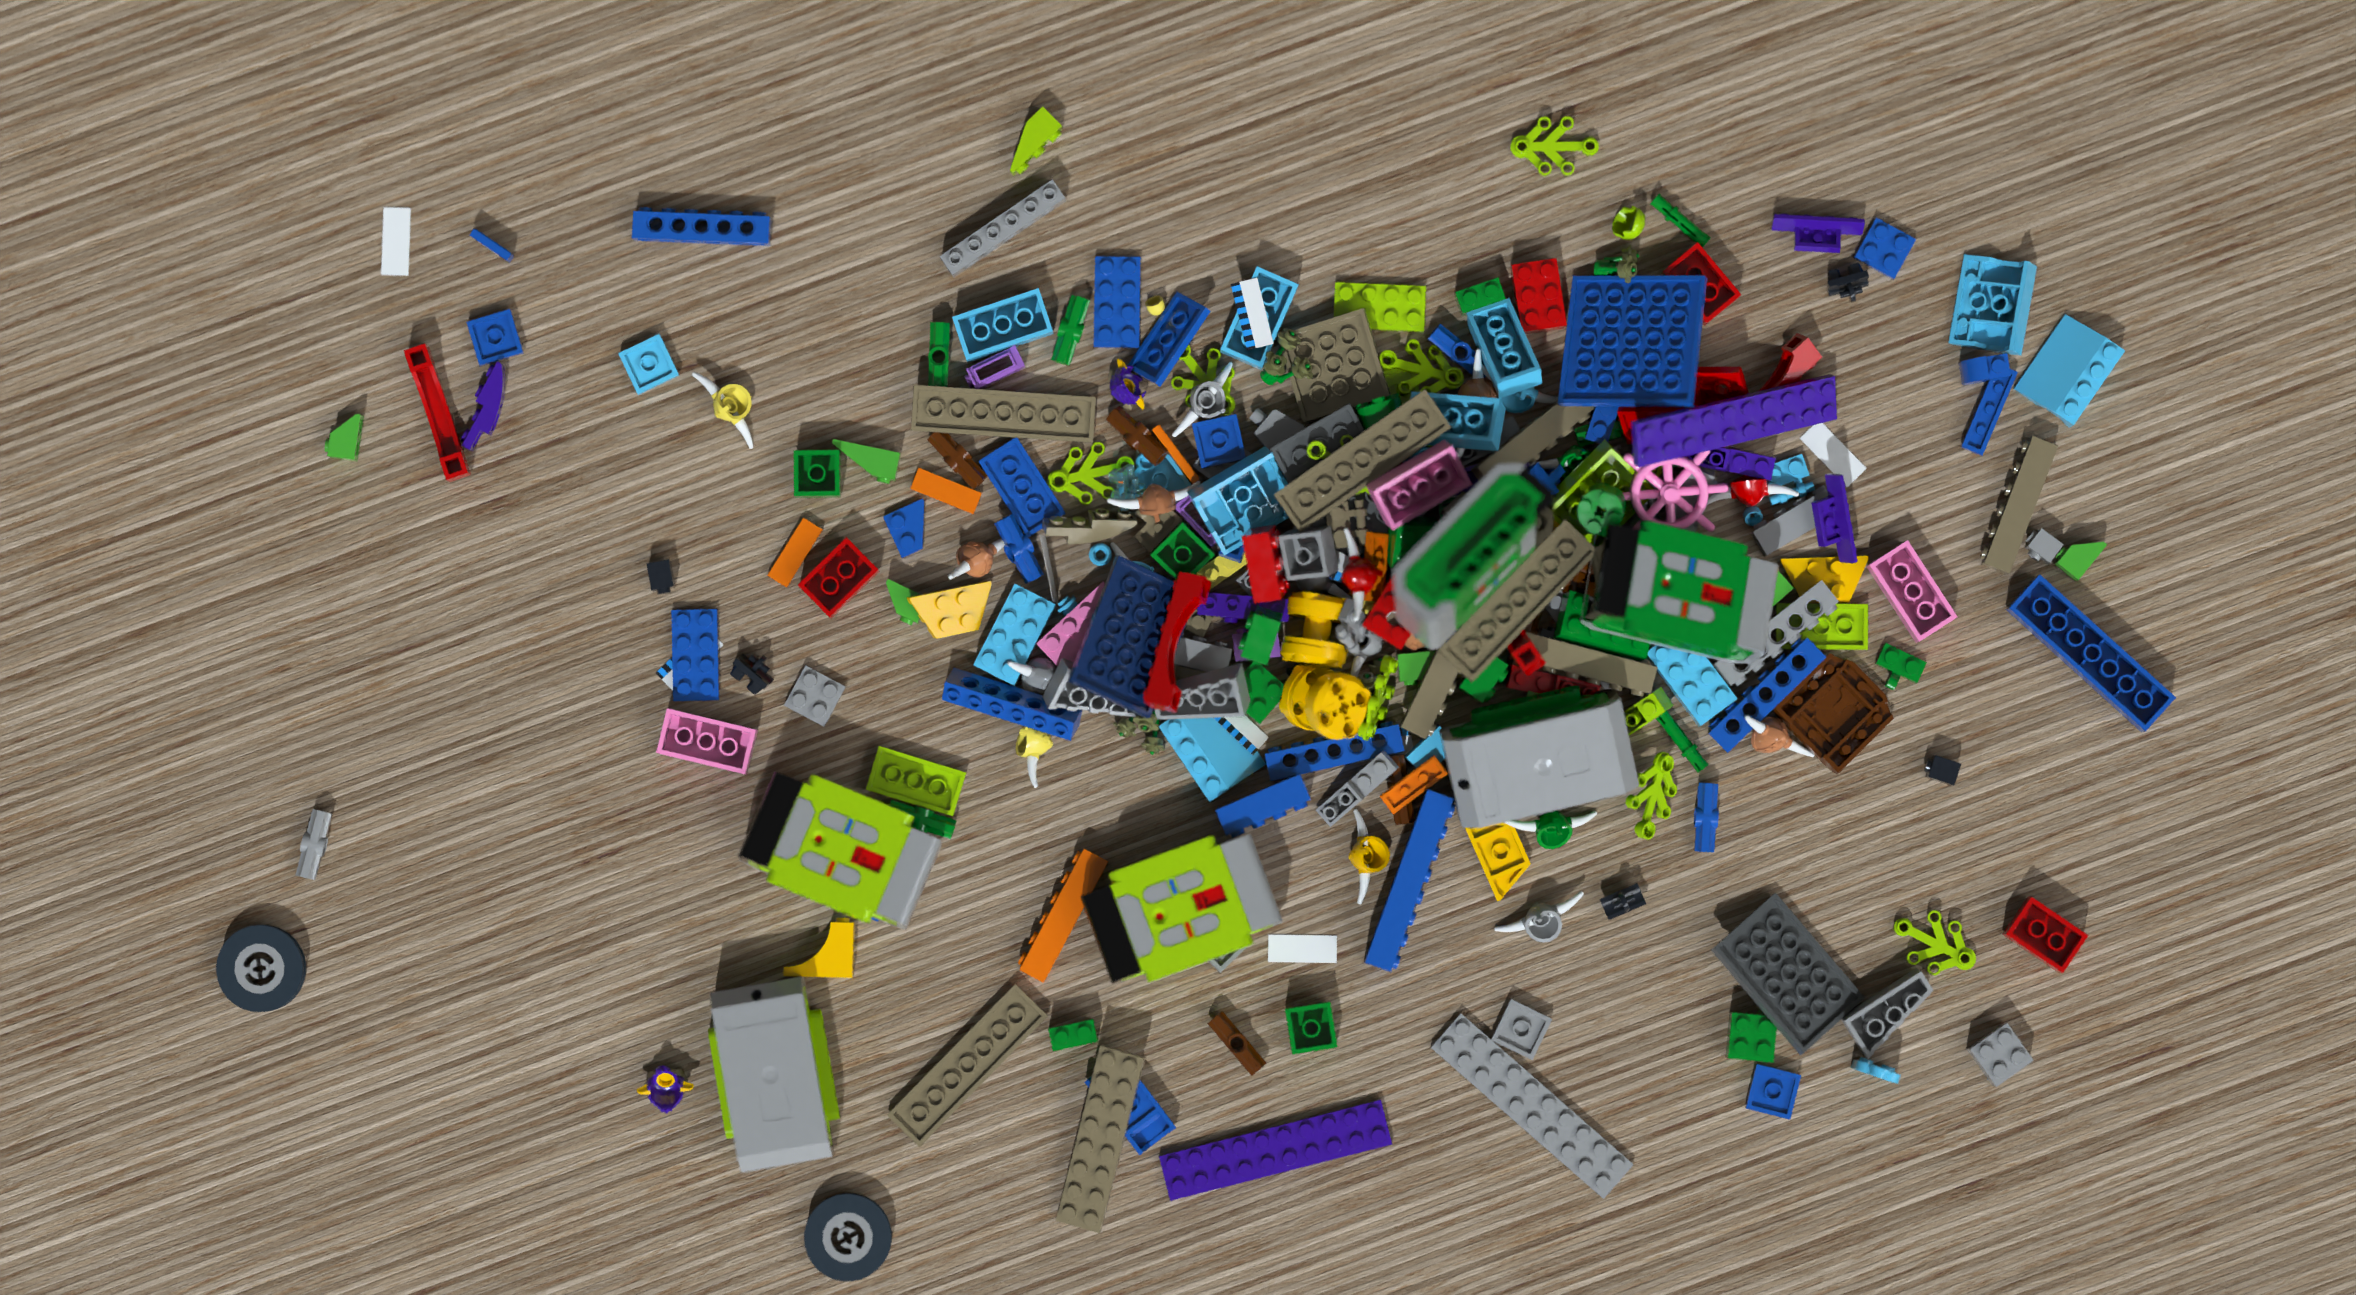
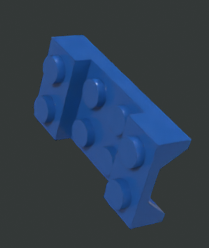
(1147, 1120)

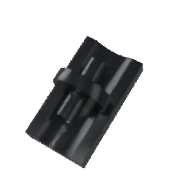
(1848, 285)
(754, 669)
(1622, 901)

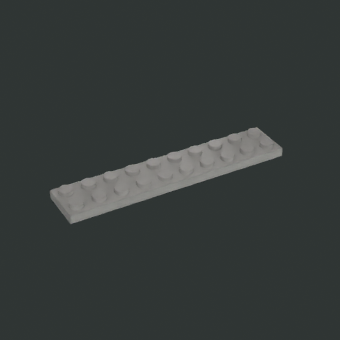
(1532, 1106)

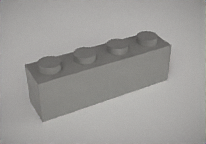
(1786, 524)
(1201, 655)

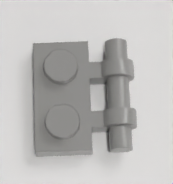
(1351, 631)

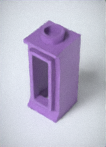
(973, 379)
(1180, 505)

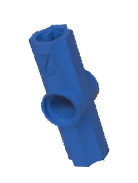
(1448, 343)
(1018, 548)
(1706, 817)

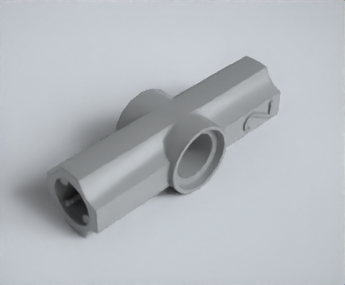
(314, 844)

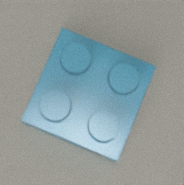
(648, 364)

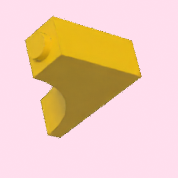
(835, 956)

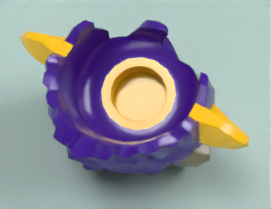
(1125, 386)
(665, 1087)

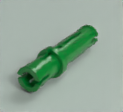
(1679, 220)
(1682, 741)

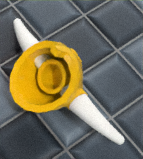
(1367, 855)

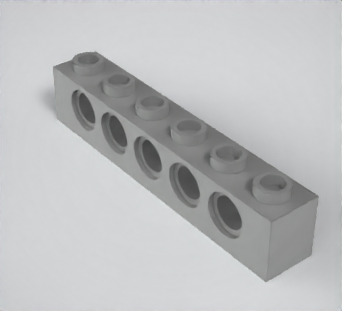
(1003, 228)
(1820, 593)

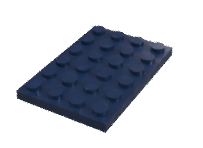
(1124, 636)

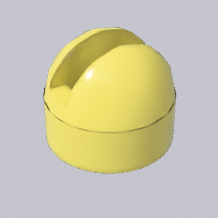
(1155, 305)

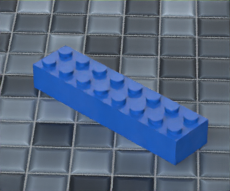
(2090, 653)
(1408, 881)

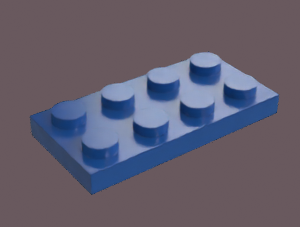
(1117, 302)
(1168, 338)
(1021, 486)
(695, 655)

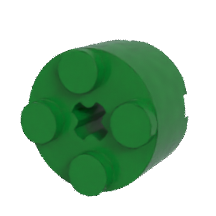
(1377, 409)
(1606, 497)

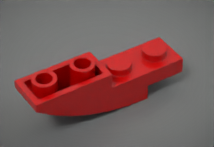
(1544, 682)

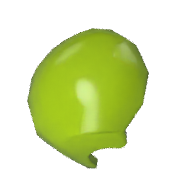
(1628, 223)

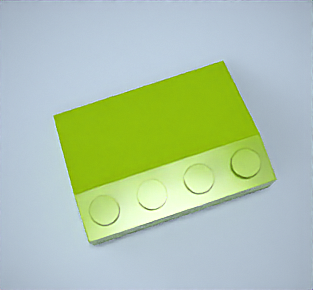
(1600, 466)

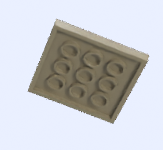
(1342, 363)

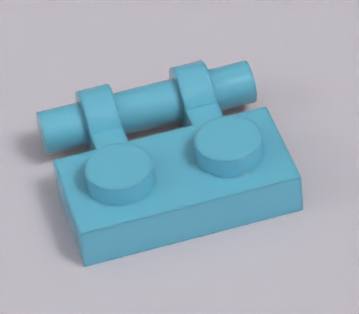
(1789, 471)

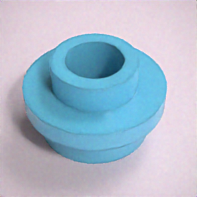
(1097, 547)
(1067, 604)

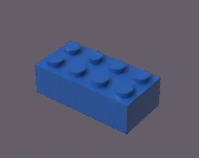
(1262, 805)

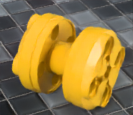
(1314, 645)
(1324, 701)

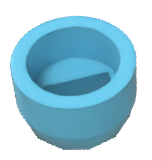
(1757, 515)

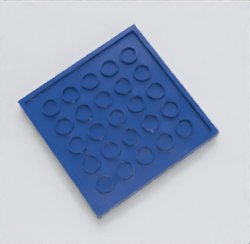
(1632, 341)

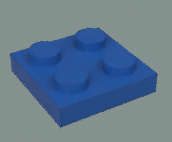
(1884, 248)
(495, 337)
(1218, 441)
(1773, 1091)

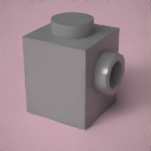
(2042, 546)

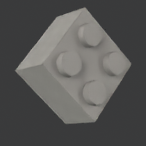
(1308, 553)
(2000, 1054)

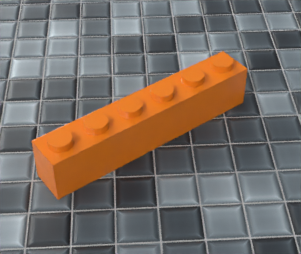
(1063, 915)

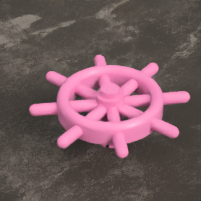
(1670, 492)

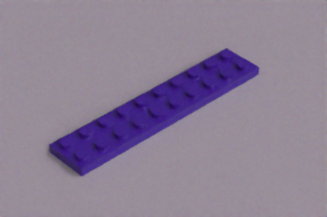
(1734, 420)
(1275, 1150)

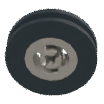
(234, 972)
(862, 1260)

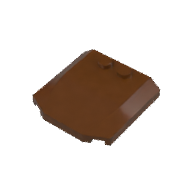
(1835, 712)

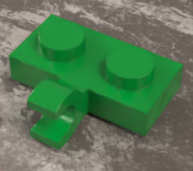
(1899, 664)

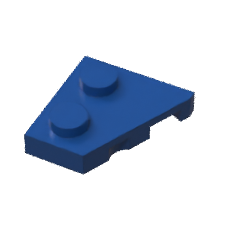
(907, 527)

